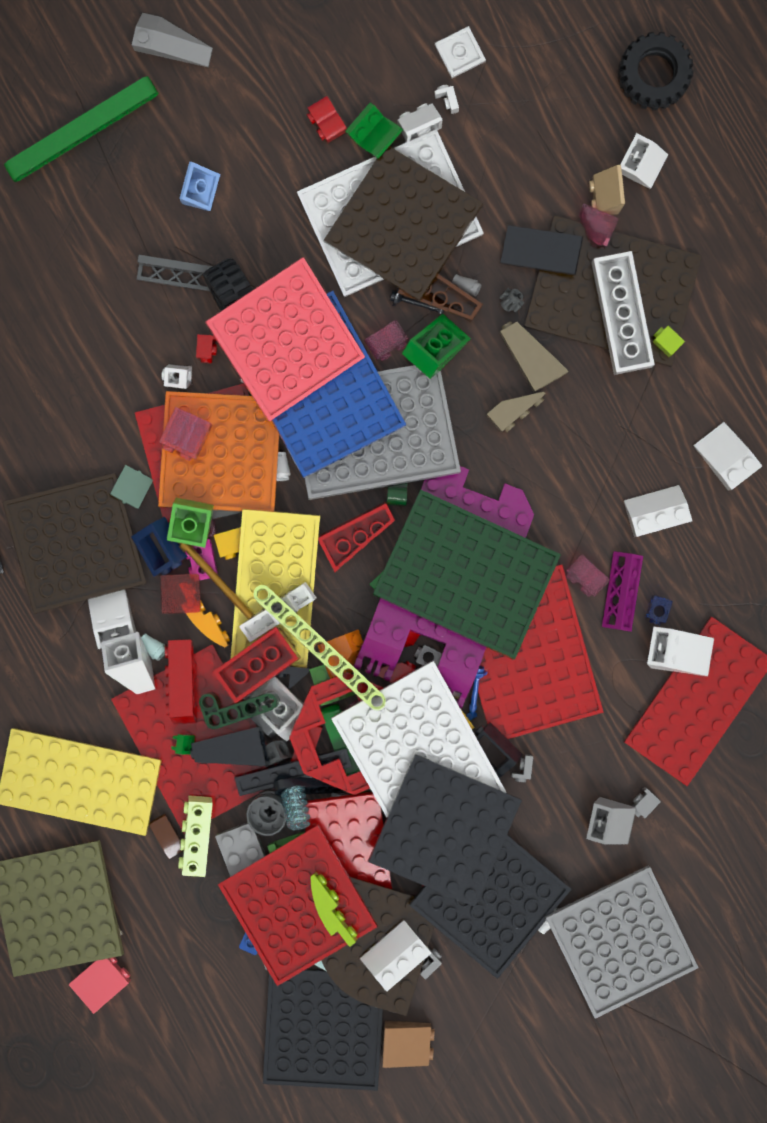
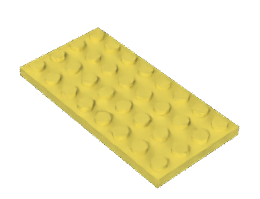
(282, 555)
(79, 781)

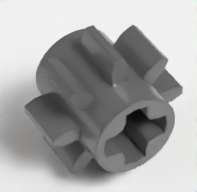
(511, 300)

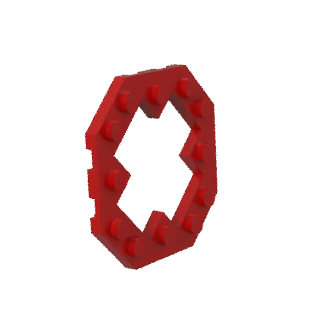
(311, 717)

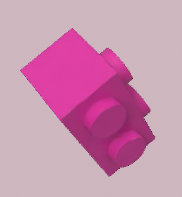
(208, 555)

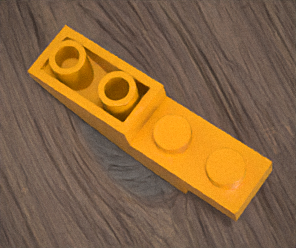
(209, 626)

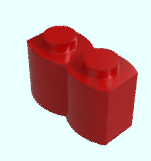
(326, 119)

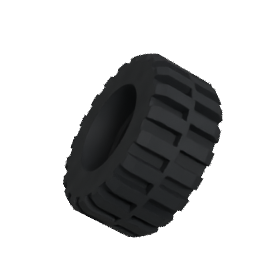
(660, 46)
(226, 283)

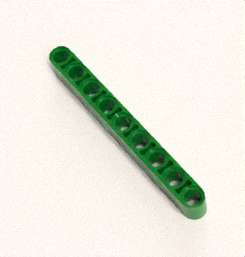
(81, 129)

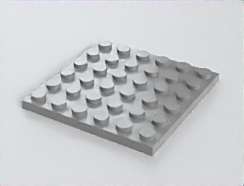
(621, 941)

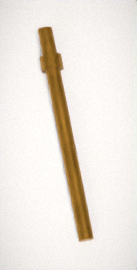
(216, 579)

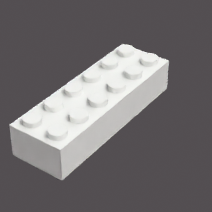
(622, 312)

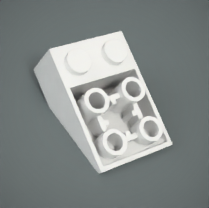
(111, 616)
(680, 651)

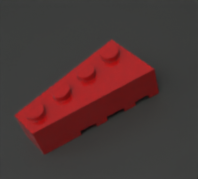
(353, 535)
(181, 681)

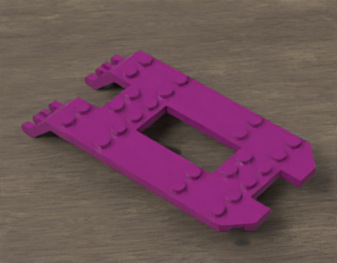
(392, 624)

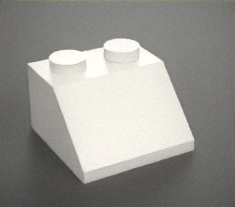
(419, 122)

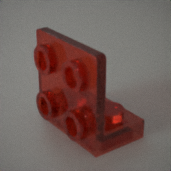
(180, 593)

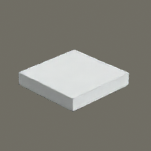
(460, 52)

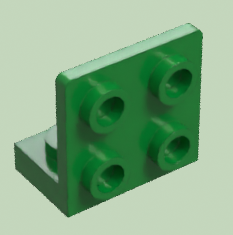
(373, 131)

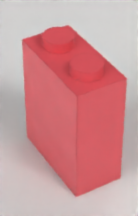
(100, 982)

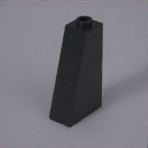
(237, 748)

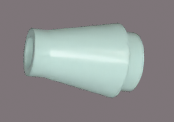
(154, 647)

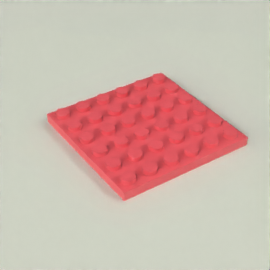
(285, 339)

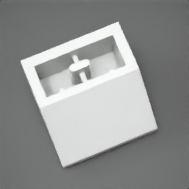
(643, 161)

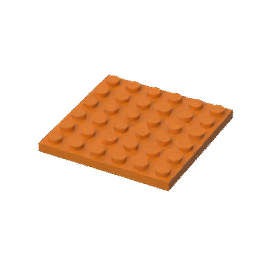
(236, 461)

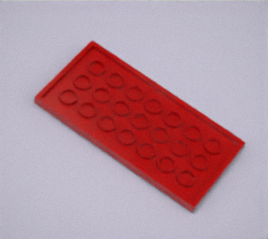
(696, 709)

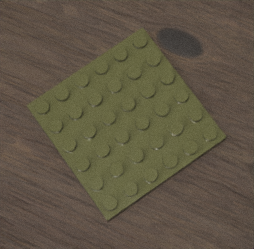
(58, 909)

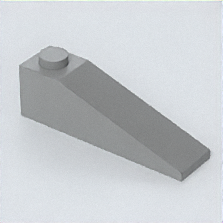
(163, 39)

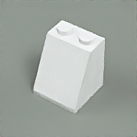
(129, 662)

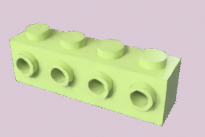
(196, 836)

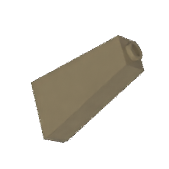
(531, 357)

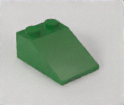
(435, 346)

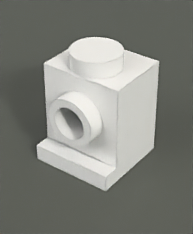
(171, 380)

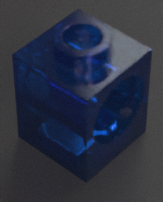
(664, 603)

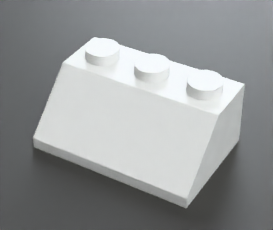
(657, 511)
(395, 955)

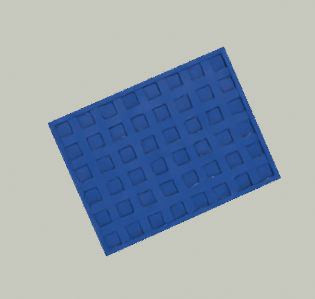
(340, 414)

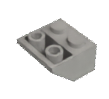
(611, 822)

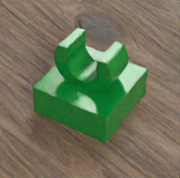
(183, 744)

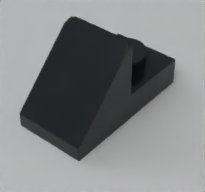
(296, 674)

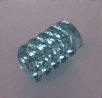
(295, 807)

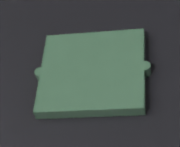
(131, 487)

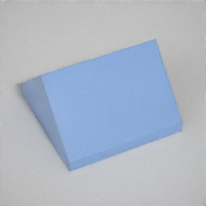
(199, 187)

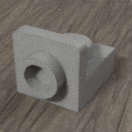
(526, 766)
(430, 966)

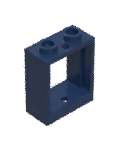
(150, 552)

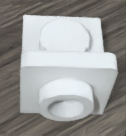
(450, 100)

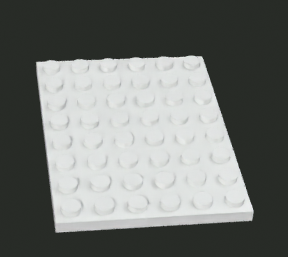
(329, 197)
(416, 720)

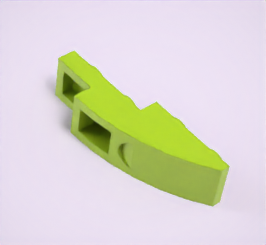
(325, 903)

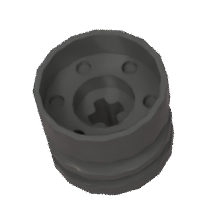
(261, 817)

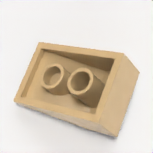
(608, 190)

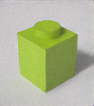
(668, 340)

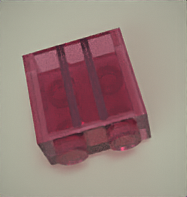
(185, 434)

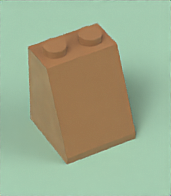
(407, 1044)

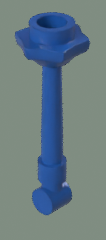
(473, 706)

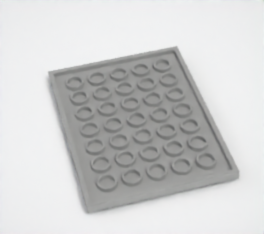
(410, 454)

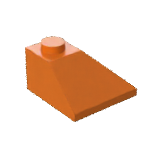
(347, 646)

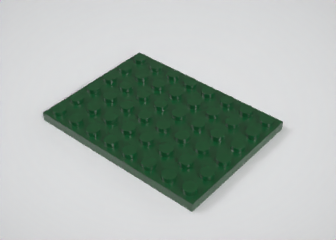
(467, 574)

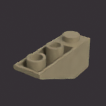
(509, 410)

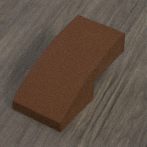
(166, 835)

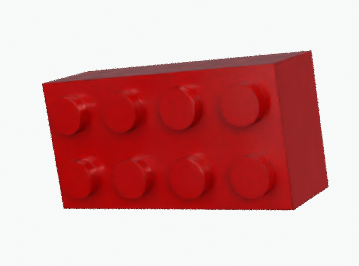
(257, 664)

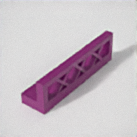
(626, 591)

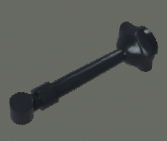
(397, 298)

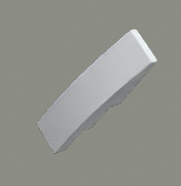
(264, 621)

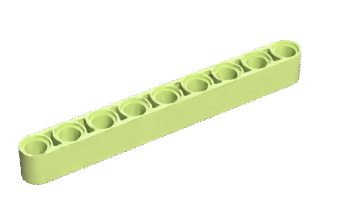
(310, 643)

